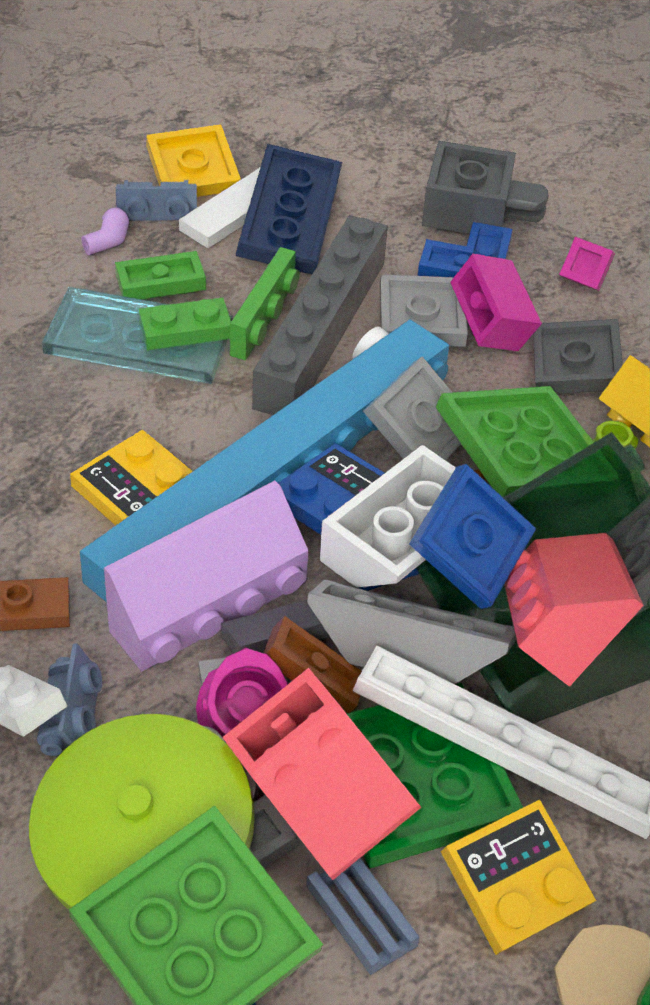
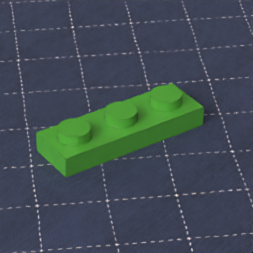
(263, 304)

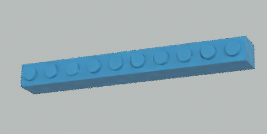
(273, 449)

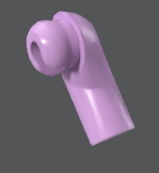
(111, 233)

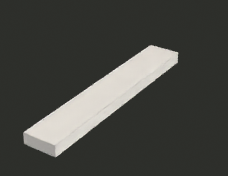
(507, 740)

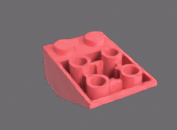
(321, 773)

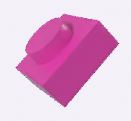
(587, 263)

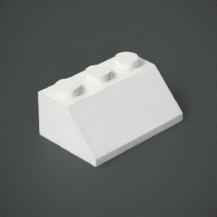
(372, 531)

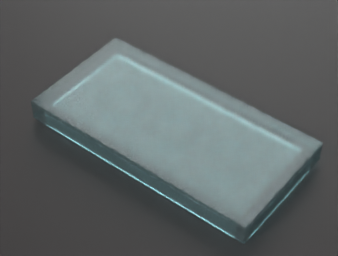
(108, 332)

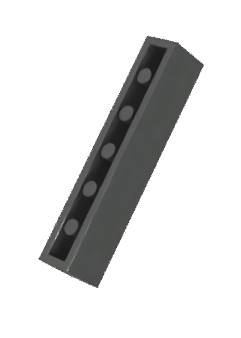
(320, 315)

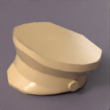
(604, 966)

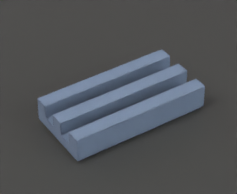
(408, 939)

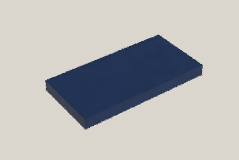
(289, 207)

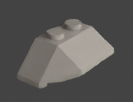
(426, 636)

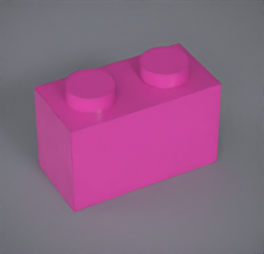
(495, 302)

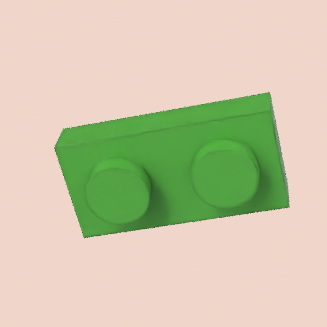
(160, 275)
(184, 323)

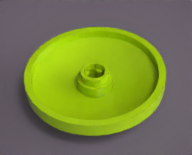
(126, 794)

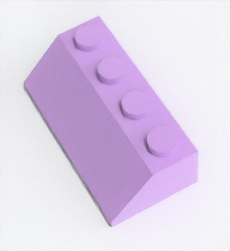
(205, 576)

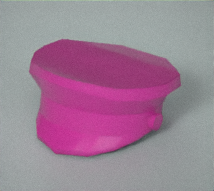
(237, 689)

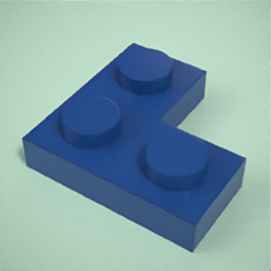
(446, 259)

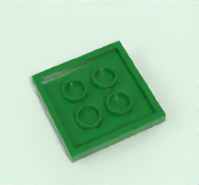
(450, 783)

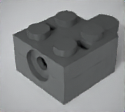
(478, 187)

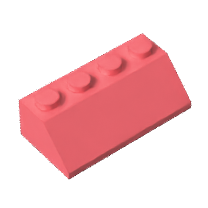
(570, 601)

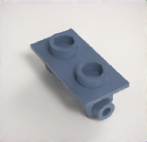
(149, 203)
(79, 684)

